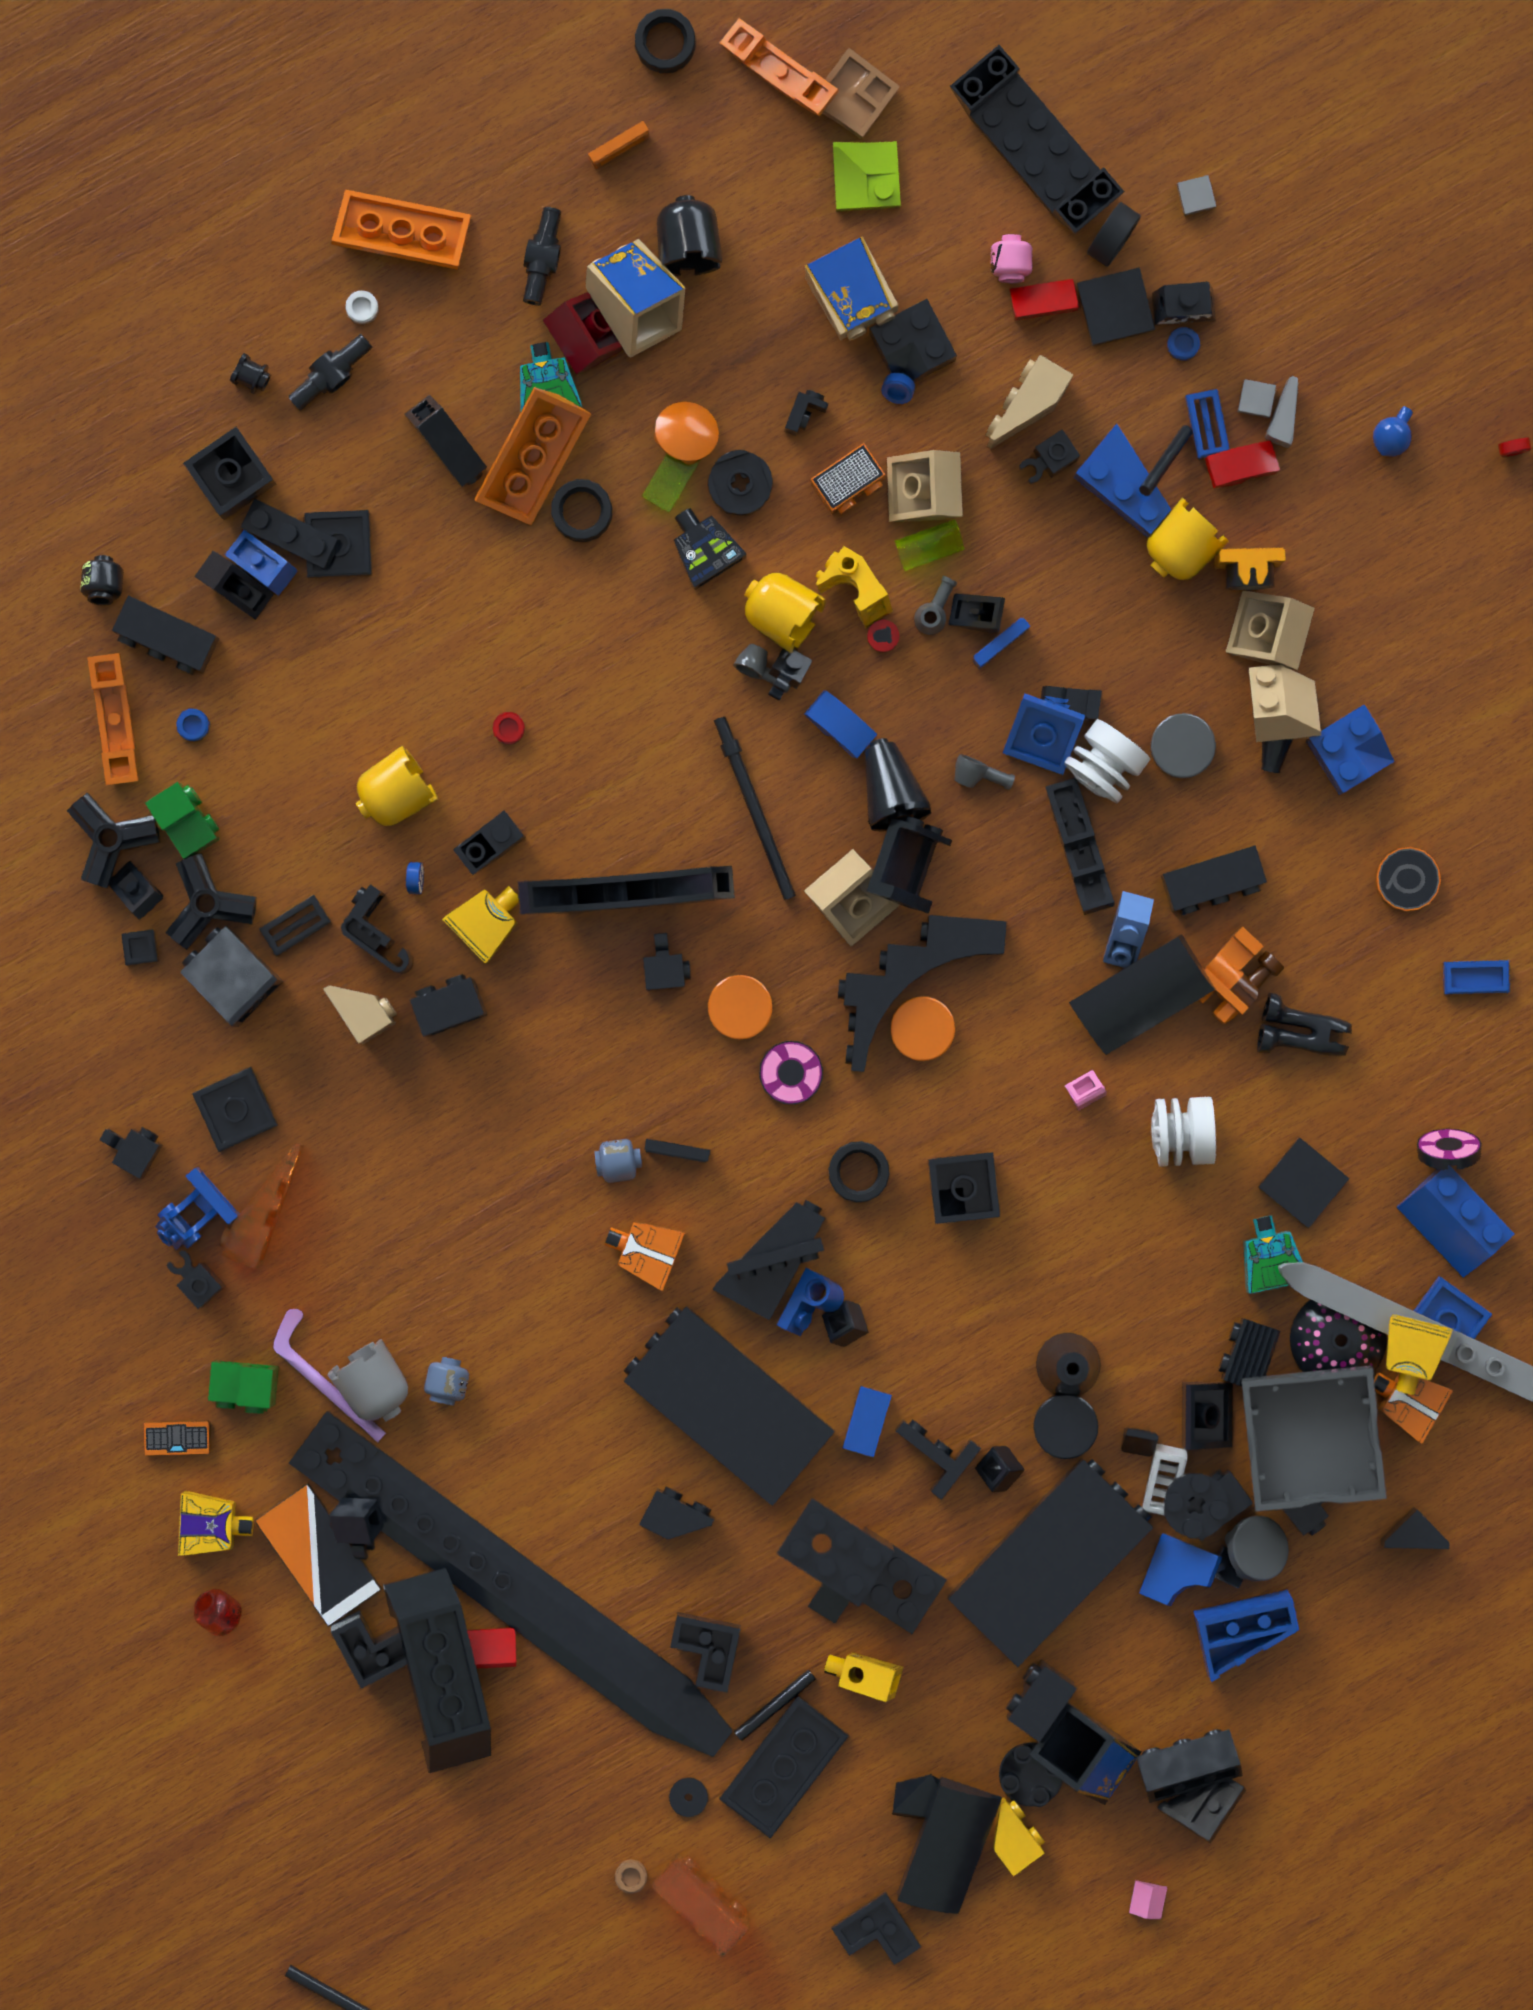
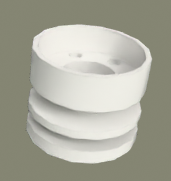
(1106, 761)
(1184, 1131)

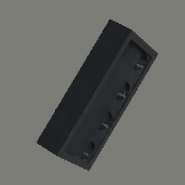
(1142, 995)
(948, 1847)

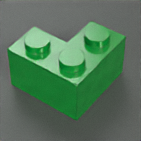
(182, 819)
(243, 1384)

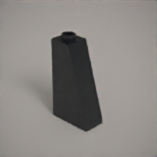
(767, 1288)

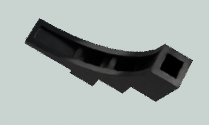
(626, 891)
(945, 940)

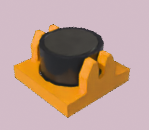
(1249, 567)

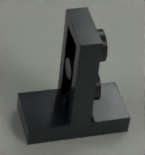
(940, 1454)

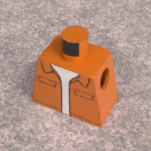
(647, 1251)
(1410, 1412)

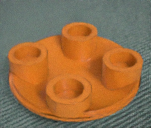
(686, 432)

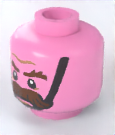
(1011, 259)

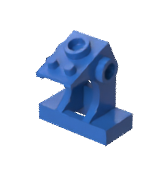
(174, 1228)

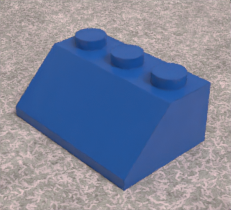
(1455, 1220)

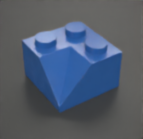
(1351, 749)

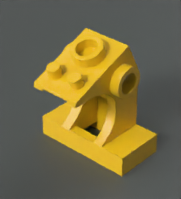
(852, 569)

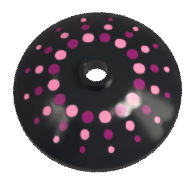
(1314, 1340)

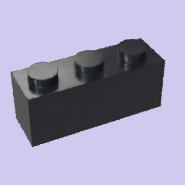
(164, 636)
(1214, 880)
(1189, 1765)

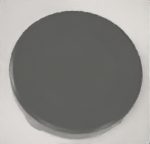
(1183, 745)
(1257, 1548)

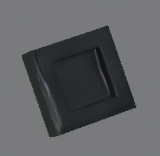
(139, 947)

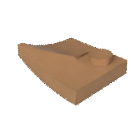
(861, 93)

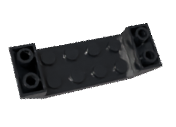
(1034, 141)
(441, 1669)

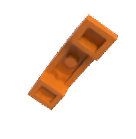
(778, 68)
(114, 718)

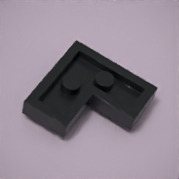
(881, 1921)

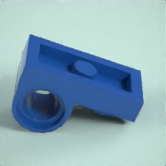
(261, 562)
(806, 1298)

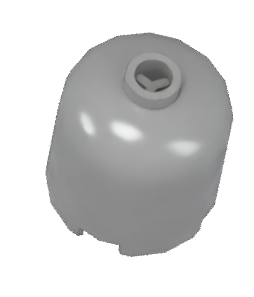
(371, 1383)

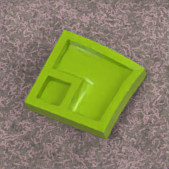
(866, 175)

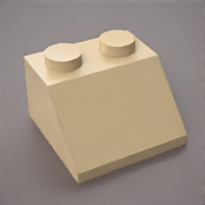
(924, 486)
(1270, 629)
(1283, 704)
(844, 898)
(362, 1012)

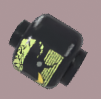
(101, 580)

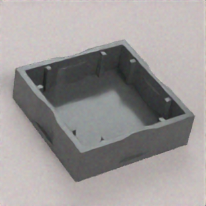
(1313, 1438)

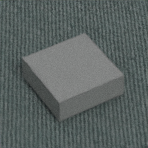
(1196, 195)
(1256, 398)

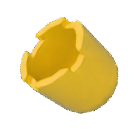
(1183, 543)
(782, 609)
(393, 789)

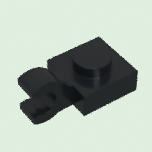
(788, 670)

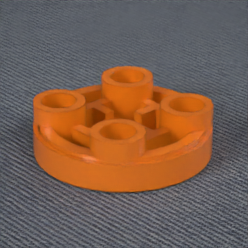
(740, 1007)
(922, 1028)

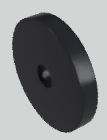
(688, 1786)

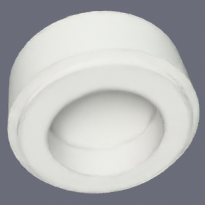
(362, 307)

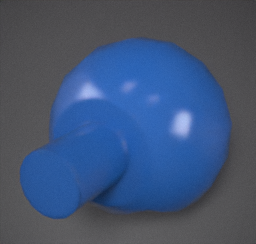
(1393, 434)

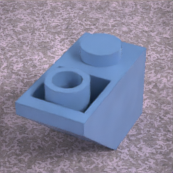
(1128, 929)

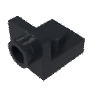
(799, 415)

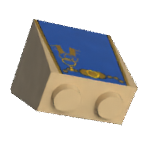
(851, 289)
(636, 296)

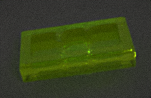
(669, 482)
(929, 545)

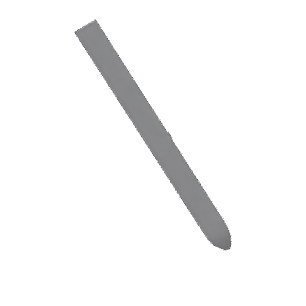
(1376, 1312)

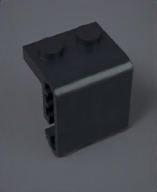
(367, 935)

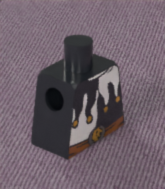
(1183, 303)

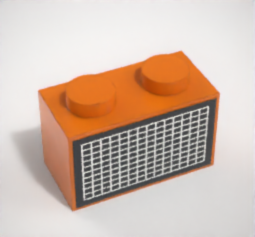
(848, 479)

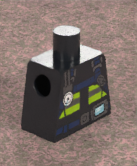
(705, 548)

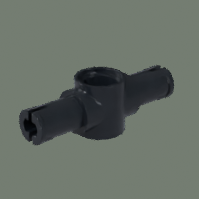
(542, 256)
(330, 371)

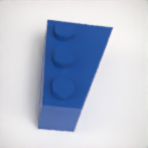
(1115, 477)
(1242, 1629)

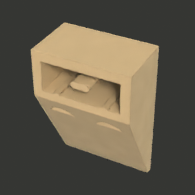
(1037, 397)

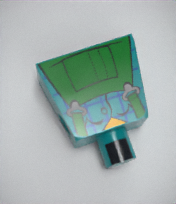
(547, 375)
(1265, 1255)

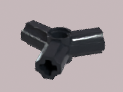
(95, 822)
(227, 905)

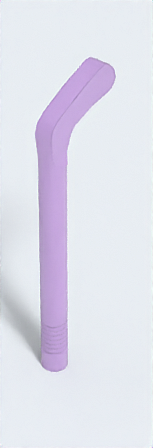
(283, 1348)

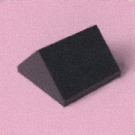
(1207, 1415)

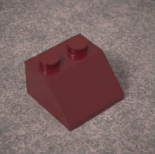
(582, 333)

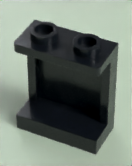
(905, 862)

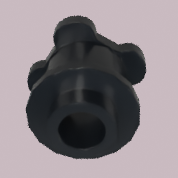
(250, 374)

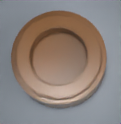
(631, 1876)

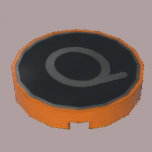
(1408, 879)

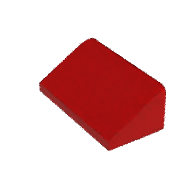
(1043, 299)
(494, 1647)

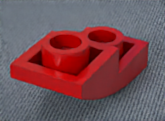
(1242, 463)

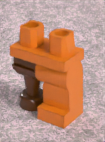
(1232, 984)

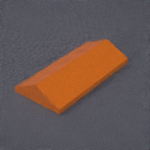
(401, 229)
(533, 455)

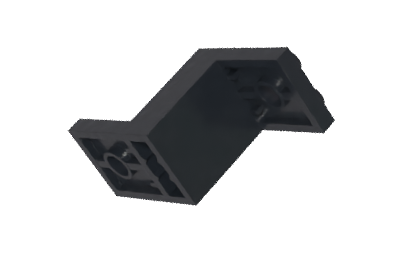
(861, 1566)

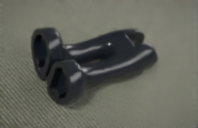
(1316, 1042)

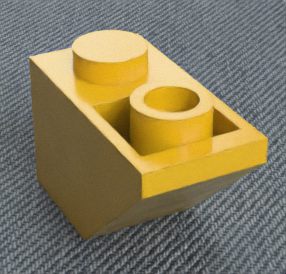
(1013, 1840)

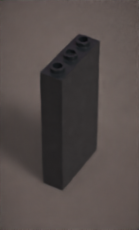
(728, 1404)
(1051, 1561)

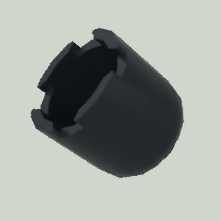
(688, 237)

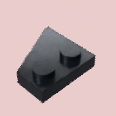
(1205, 1808)

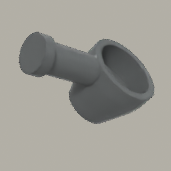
(936, 607)
(753, 663)
(970, 771)

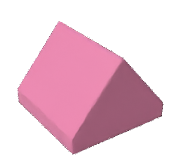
(1086, 1090)
(1148, 1900)

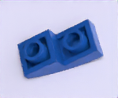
(840, 723)

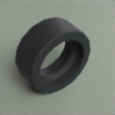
(665, 16)
(1114, 234)
(566, 491)
(876, 1188)

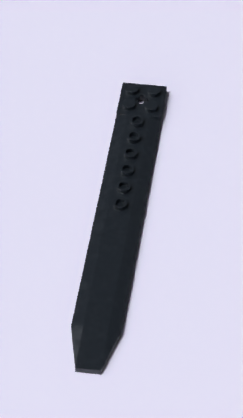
(514, 1587)

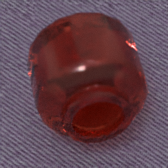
(217, 1612)

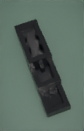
(1080, 846)

